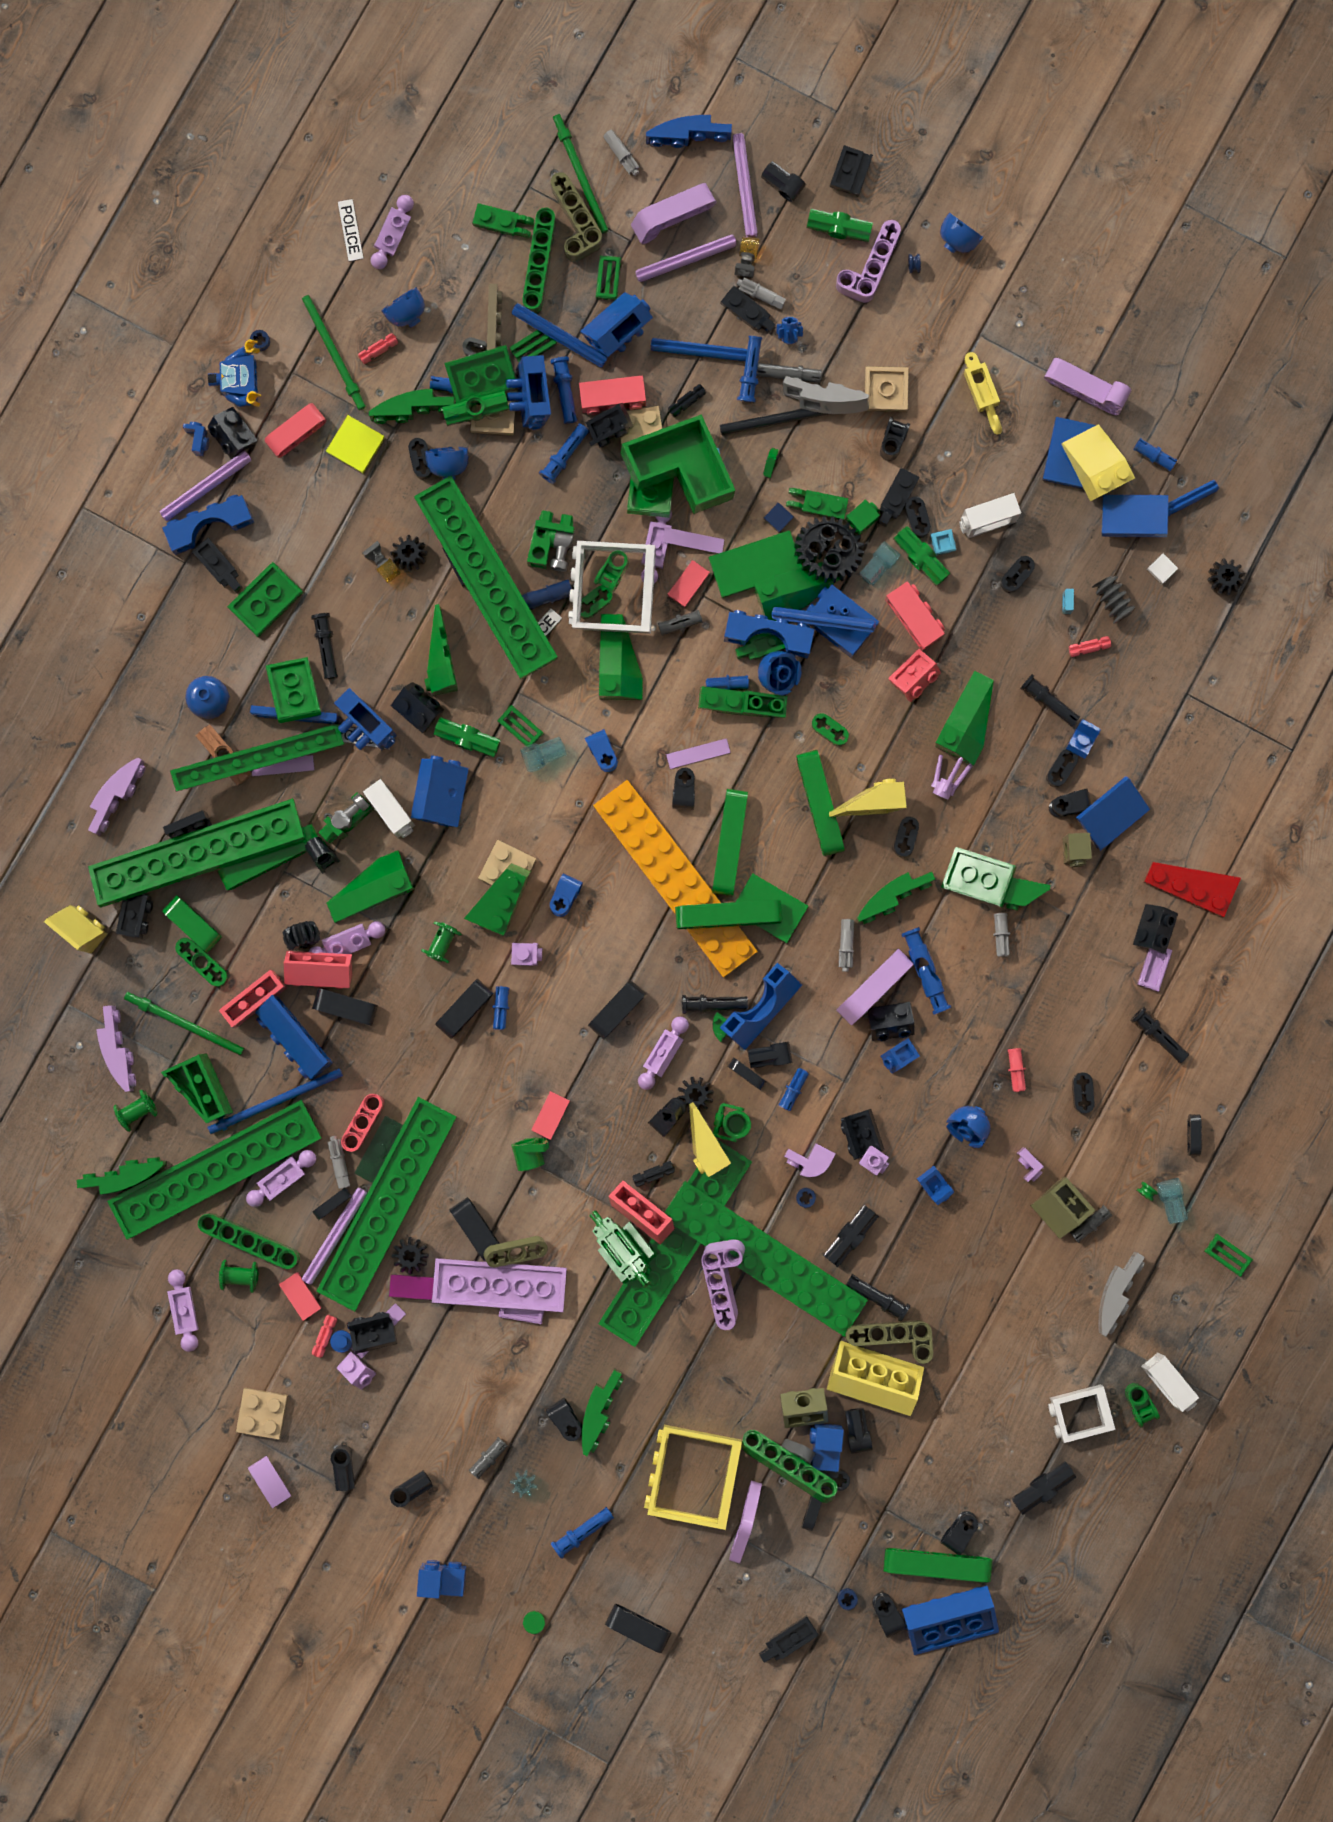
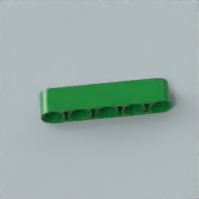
(539, 251)
(820, 802)
(730, 842)
(247, 870)
(728, 914)
(238, 1240)
(794, 1476)
(937, 1565)

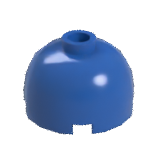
(958, 235)
(405, 309)
(447, 461)
(779, 672)
(207, 697)
(969, 1124)

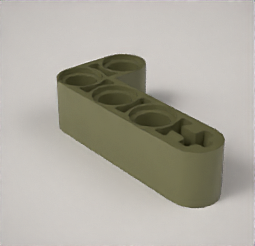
(573, 214)
(888, 1337)

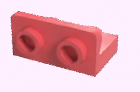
(915, 675)

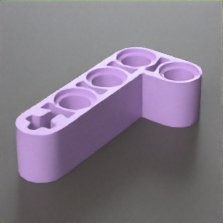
(671, 211)
(875, 260)
(1088, 387)
(875, 986)
(722, 1286)

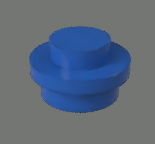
(341, 1341)

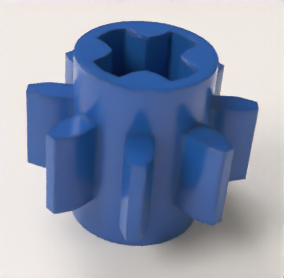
(789, 330)

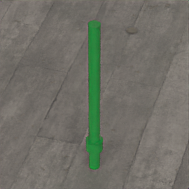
(565, 136)
(351, 387)
(147, 1005)

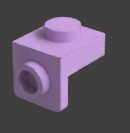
(874, 1161)
(356, 1371)

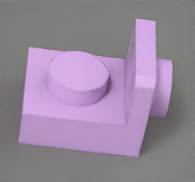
(526, 954)
(1027, 1161)

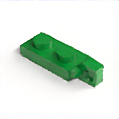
(760, 646)

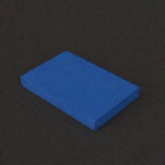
(1058, 466)
(1135, 516)
(1113, 813)

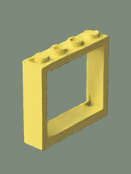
(654, 1481)

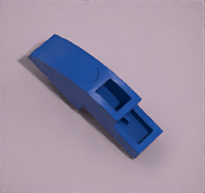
(679, 130)

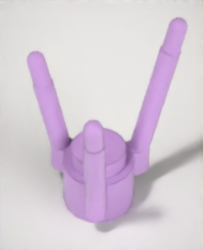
(946, 787)

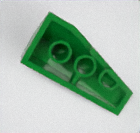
(790, 590)
(440, 667)
(618, 669)
(967, 724)
(375, 885)

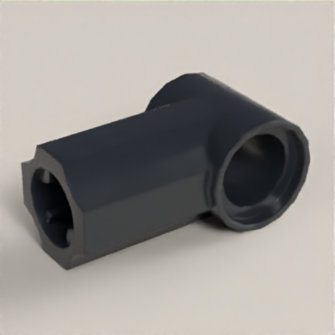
(787, 184)
(773, 1055)
(858, 1436)
(343, 1469)
(412, 1487)

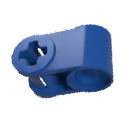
(601, 747)
(565, 891)

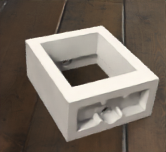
(990, 516)
(389, 809)
(1170, 1382)
(1103, 1408)

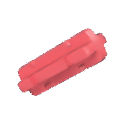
(378, 348)
(1090, 646)
(324, 1336)

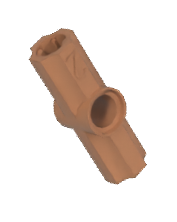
(214, 743)

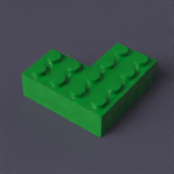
(684, 453)

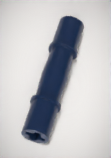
(549, 594)

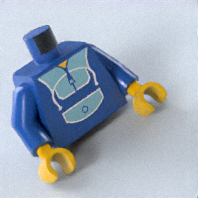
(238, 376)

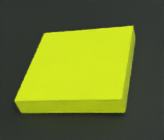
(355, 444)

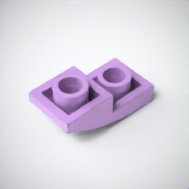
(269, 1482)

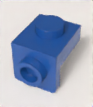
(200, 439)
(935, 1185)

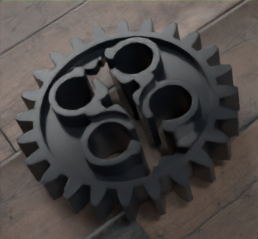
(813, 538)

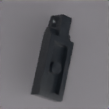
(747, 310)
(897, 495)
(217, 564)
(789, 1640)

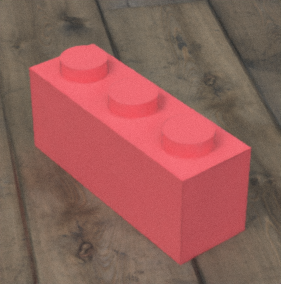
(605, 394)
(915, 615)
(318, 969)
(252, 998)
(641, 1212)

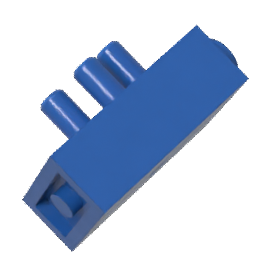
(617, 324)
(531, 392)
(837, 603)
(366, 721)
(439, 792)

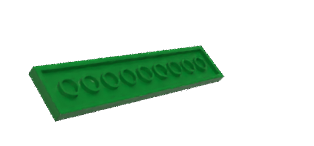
(486, 577)
(196, 853)
(214, 1169)
(386, 1204)
(767, 1259)
(637, 1306)

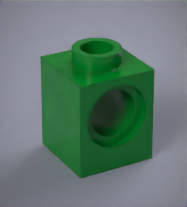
(863, 516)

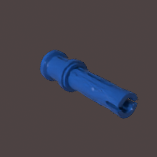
(563, 379)
(749, 380)
(558, 461)
(573, 1538)

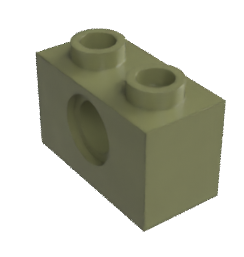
(1077, 849)
(813, 1413)

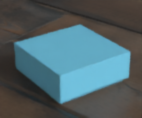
(943, 542)
(1068, 601)

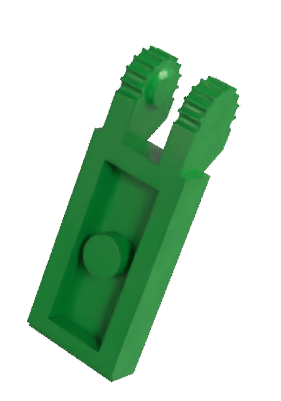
(501, 220)
(819, 503)

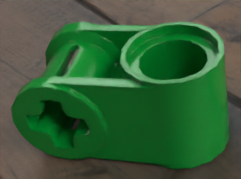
(612, 572)
(1142, 1408)

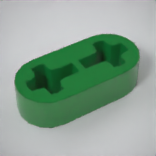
(597, 606)
(833, 725)

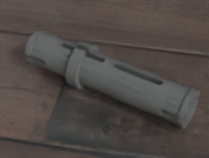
(781, 372)

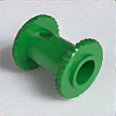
(441, 942)
(135, 1110)
(238, 1276)

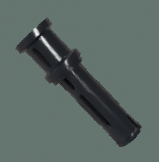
(324, 635)
(1042, 694)
(703, 1004)
(1153, 1028)
(887, 1302)

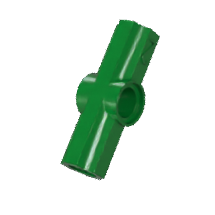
(839, 225)
(461, 411)
(921, 556)
(467, 737)

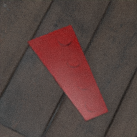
(1201, 888)

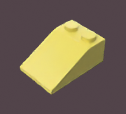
(1097, 462)
(880, 799)
(77, 928)
(708, 1152)

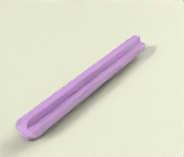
(744, 185)
(685, 258)
(205, 486)
(334, 1236)

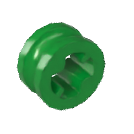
(1147, 1191)

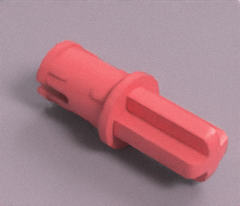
(1016, 1069)

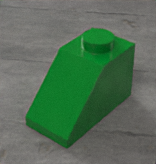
(1023, 892)

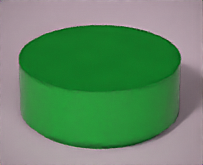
(534, 1622)

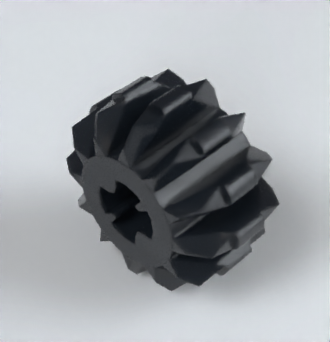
(403, 548)
(1232, 571)
(301, 935)
(701, 1099)
(409, 1263)

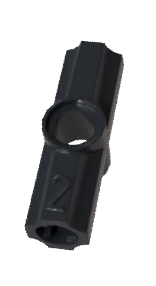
(851, 1235)
(1043, 1488)

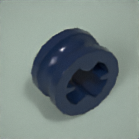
(914, 263)
(264, 346)
(811, 1200)
(853, 1601)

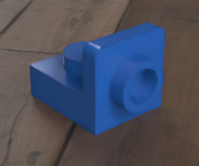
(1083, 738)
(899, 1056)

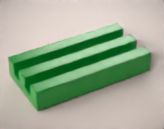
(606, 296)
(529, 338)
(534, 739)
(1212, 1244)

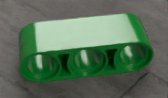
(192, 924)

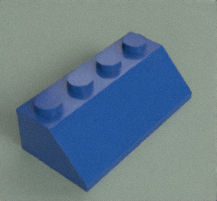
(293, 1037)
(950, 1620)

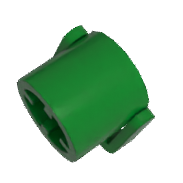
(735, 1123)
(529, 1153)

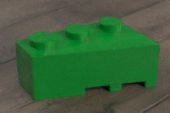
(501, 900)
(200, 1087)

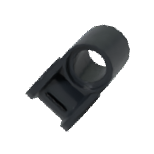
(895, 436)
(684, 793)
(1073, 803)
(321, 853)
(667, 1117)
(562, 1416)
(958, 1536)
(889, 1617)

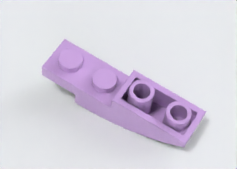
(119, 785)
(116, 1058)

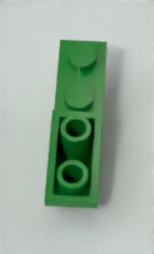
(402, 406)
(742, 703)
(886, 900)
(130, 1175)
(594, 1419)

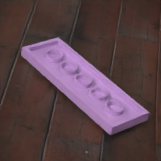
(500, 1287)

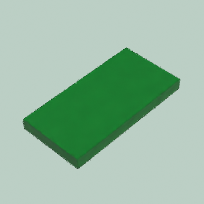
(743, 566)

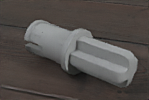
(1001, 934)

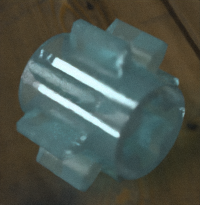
(518, 1486)

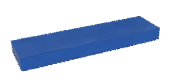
(270, 712)

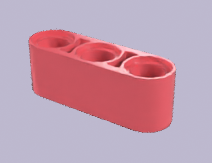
(295, 430)
(353, 1128)

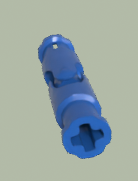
(930, 981)

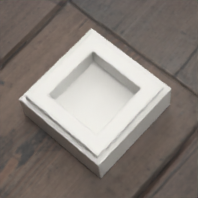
(1162, 568)

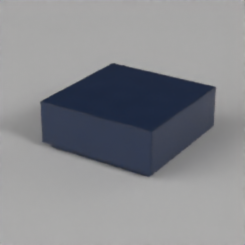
(778, 517)

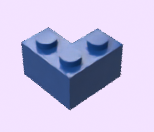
(827, 1445)
(441, 1579)

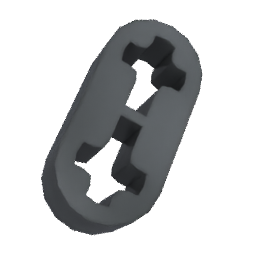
(799, 1450)

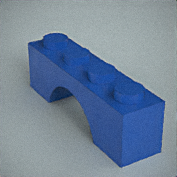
(183, 533)
(795, 638)
(778, 990)

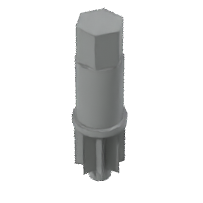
(624, 156)
(761, 293)
(846, 945)
(338, 1161)

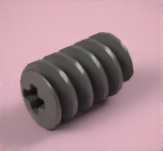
(1114, 598)

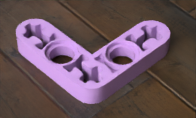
(746, 1522)

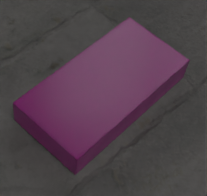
(411, 1286)

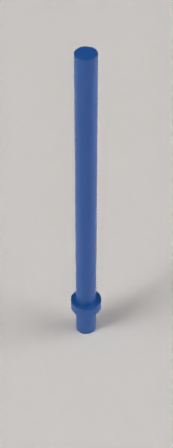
(225, 1123)

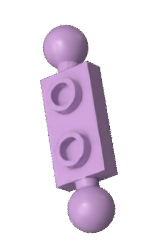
(392, 232)
(655, 537)
(351, 939)
(663, 1053)
(281, 1178)
(183, 1310)

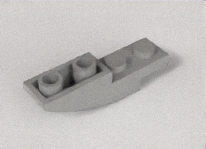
(832, 400)
(1112, 1300)

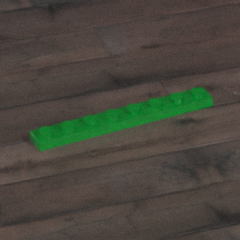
(256, 757)

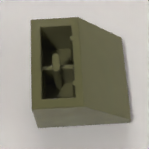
(1062, 1207)

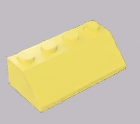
(875, 1378)

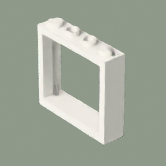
(577, 576)

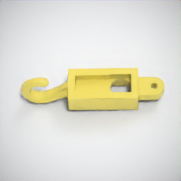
(983, 393)

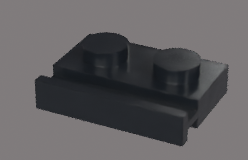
(851, 170)

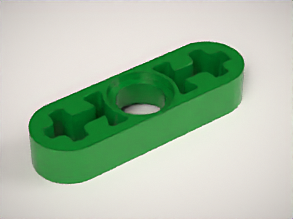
(186, 955)

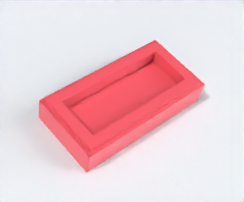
(688, 583)
(550, 1115)
(300, 1296)

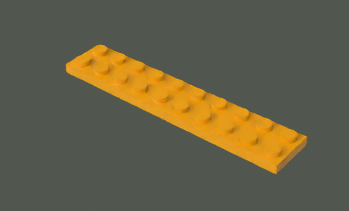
(670, 873)

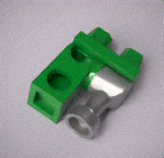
(551, 535)
(346, 820)

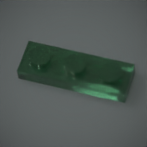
(378, 1149)

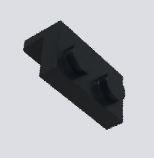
(609, 425)
(231, 432)
(417, 706)
(134, 916)
(1155, 928)
(891, 1021)
(861, 1133)
(372, 1332)

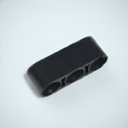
(345, 1006)
(464, 1008)
(617, 1009)
(473, 1226)
(638, 1628)

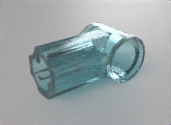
(882, 560)
(537, 755)
(1171, 1195)

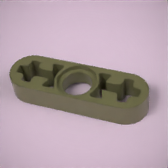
(530, 1242)

